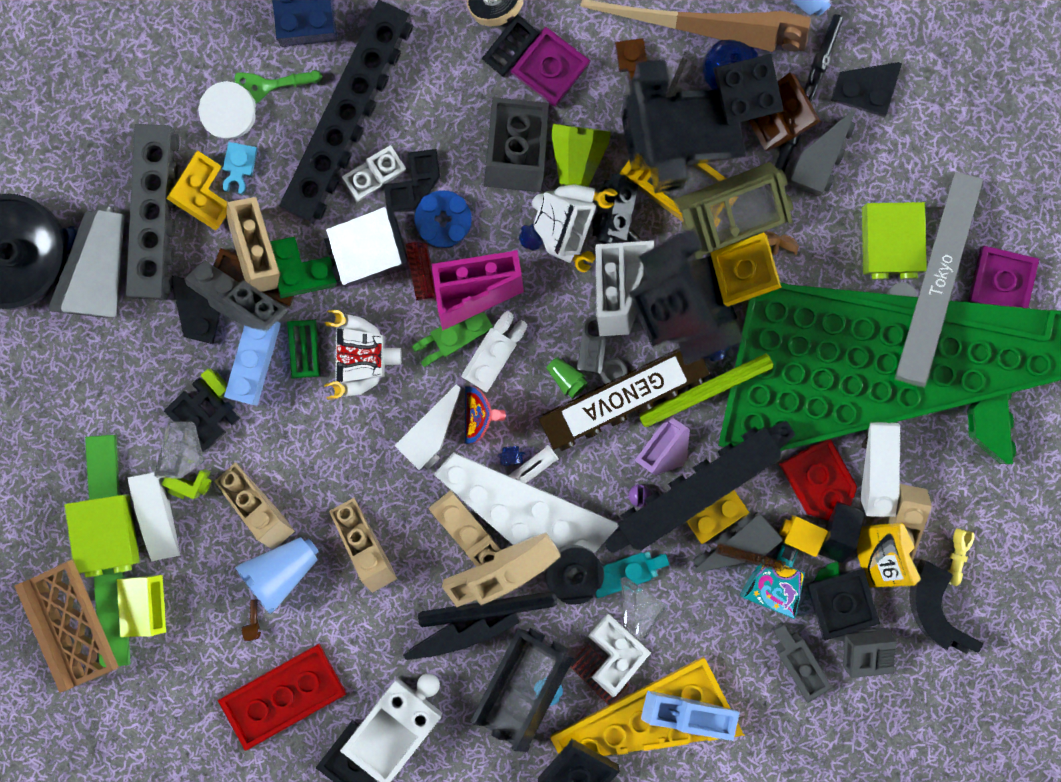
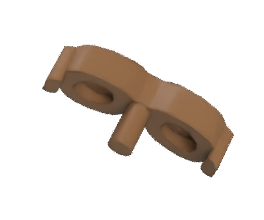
(783, 241)

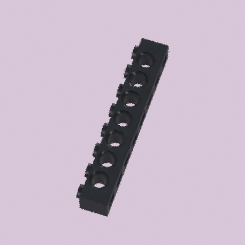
(383, 19)

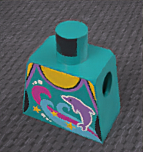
(776, 589)

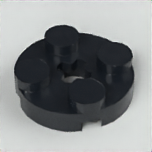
(586, 585)

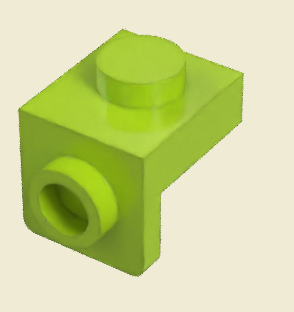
(182, 487)

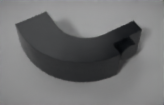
(928, 611)

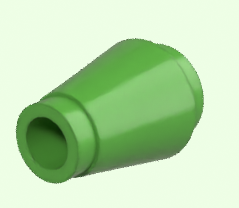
(567, 377)

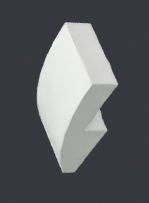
(373, 174)

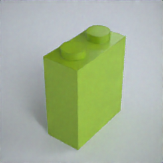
(894, 240)
(102, 535)

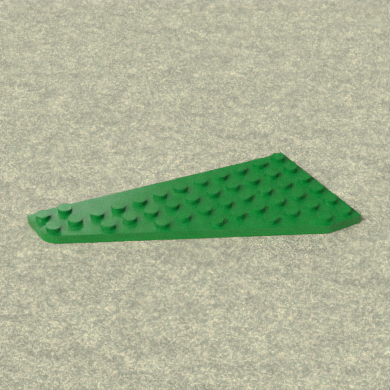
(841, 355)

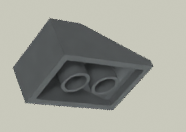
(516, 144)

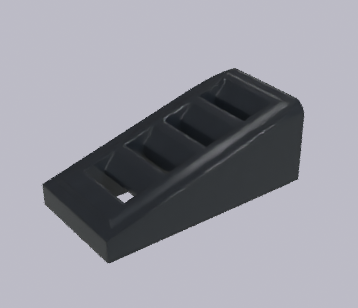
(510, 29)

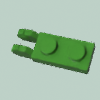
(454, 337)

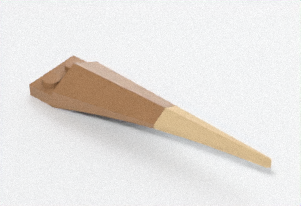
(757, 29)

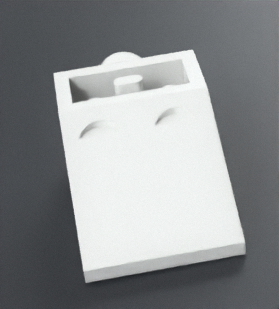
(390, 732)

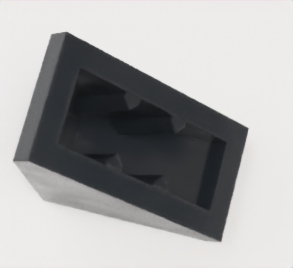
(843, 532)

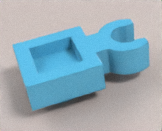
(239, 162)

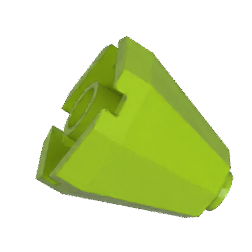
(578, 152)

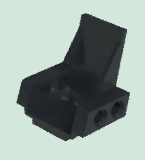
(674, 130)
(684, 300)

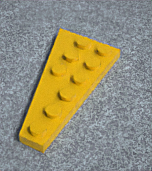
(620, 727)

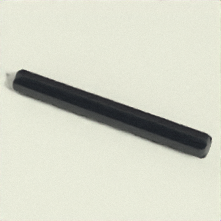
(490, 609)

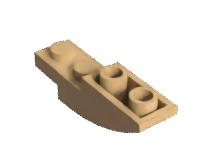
(465, 528)
(503, 574)

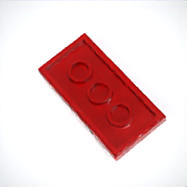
(282, 697)

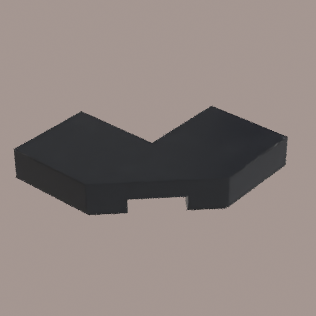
(424, 175)

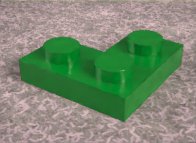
(299, 276)

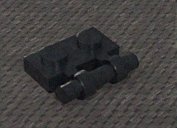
(188, 409)

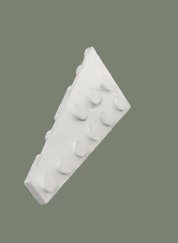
(521, 509)

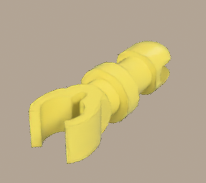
(959, 556)

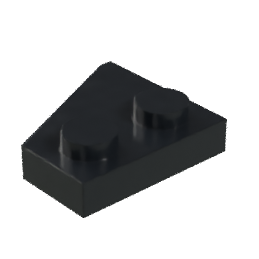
(867, 88)
(195, 314)

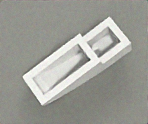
(154, 516)

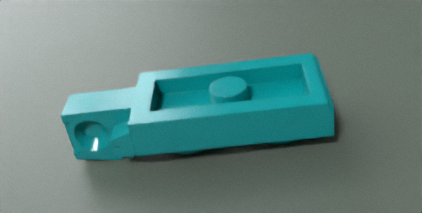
(637, 567)

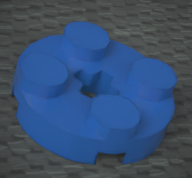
(432, 206)

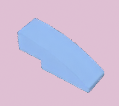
(689, 715)

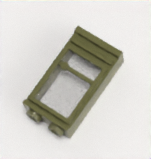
(736, 207)

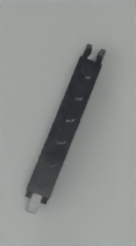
(701, 489)

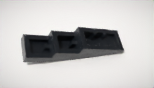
(452, 639)

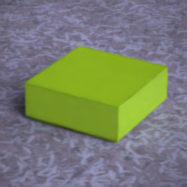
(215, 381)

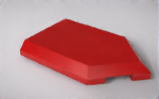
(819, 479)

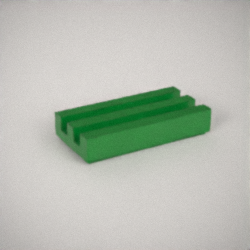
(315, 349)

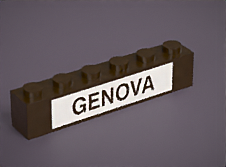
(620, 397)

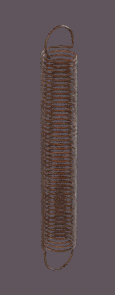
(725, 549)

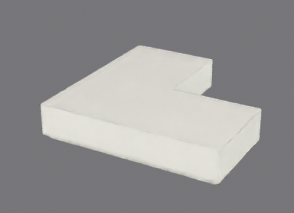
(624, 653)

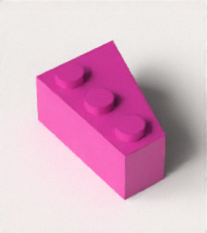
(475, 285)

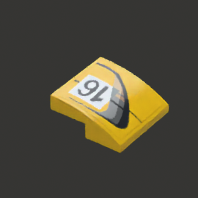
(885, 555)

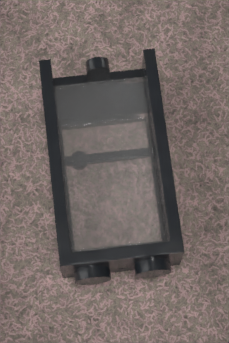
(523, 688)

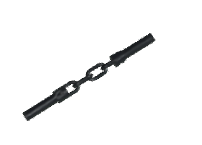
(819, 64)

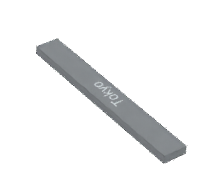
(939, 280)

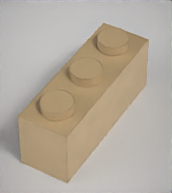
(252, 244)

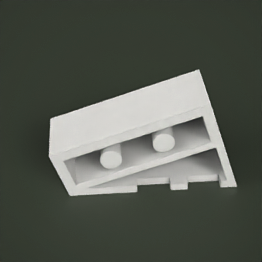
(617, 275)

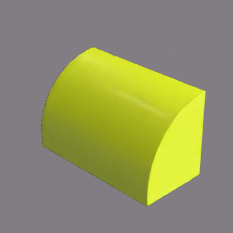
(141, 606)

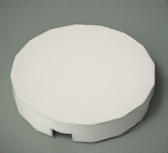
(227, 110)

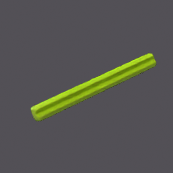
(706, 390)

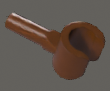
(250, 632)

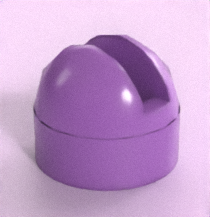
(633, 495)

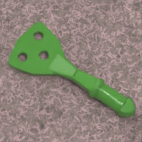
(265, 86)

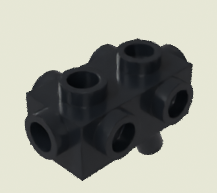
(614, 222)

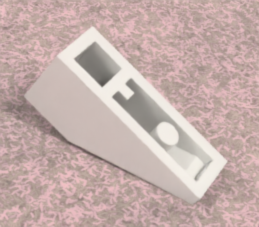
(428, 435)
(881, 470)

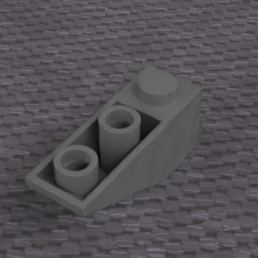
(815, 164)
(753, 535)

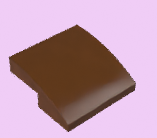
(794, 119)

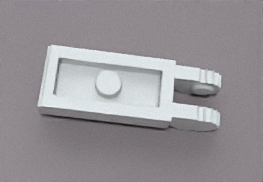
(494, 352)

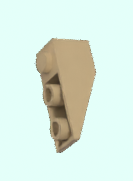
(254, 507)
(913, 511)
(362, 546)

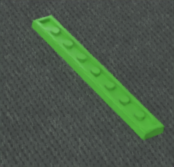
(102, 483)

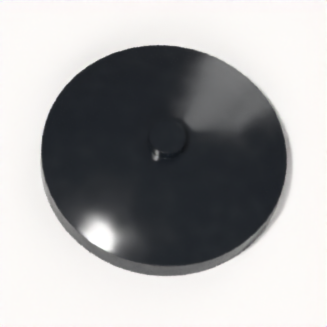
(30, 251)

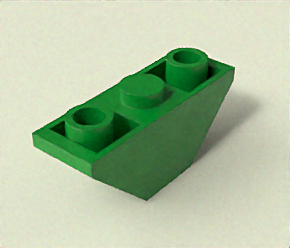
(991, 427)

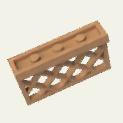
(53, 631)

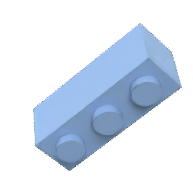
(251, 364)

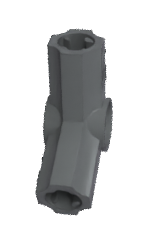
(593, 348)

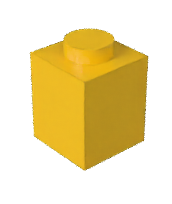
(802, 535)

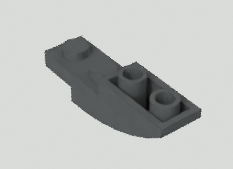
(235, 299)

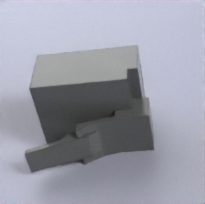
(868, 652)

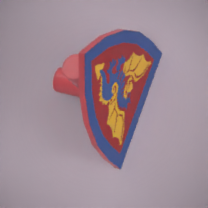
(478, 414)

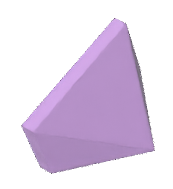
(666, 448)

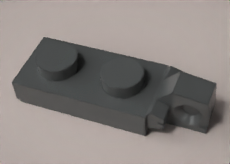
(800, 664)

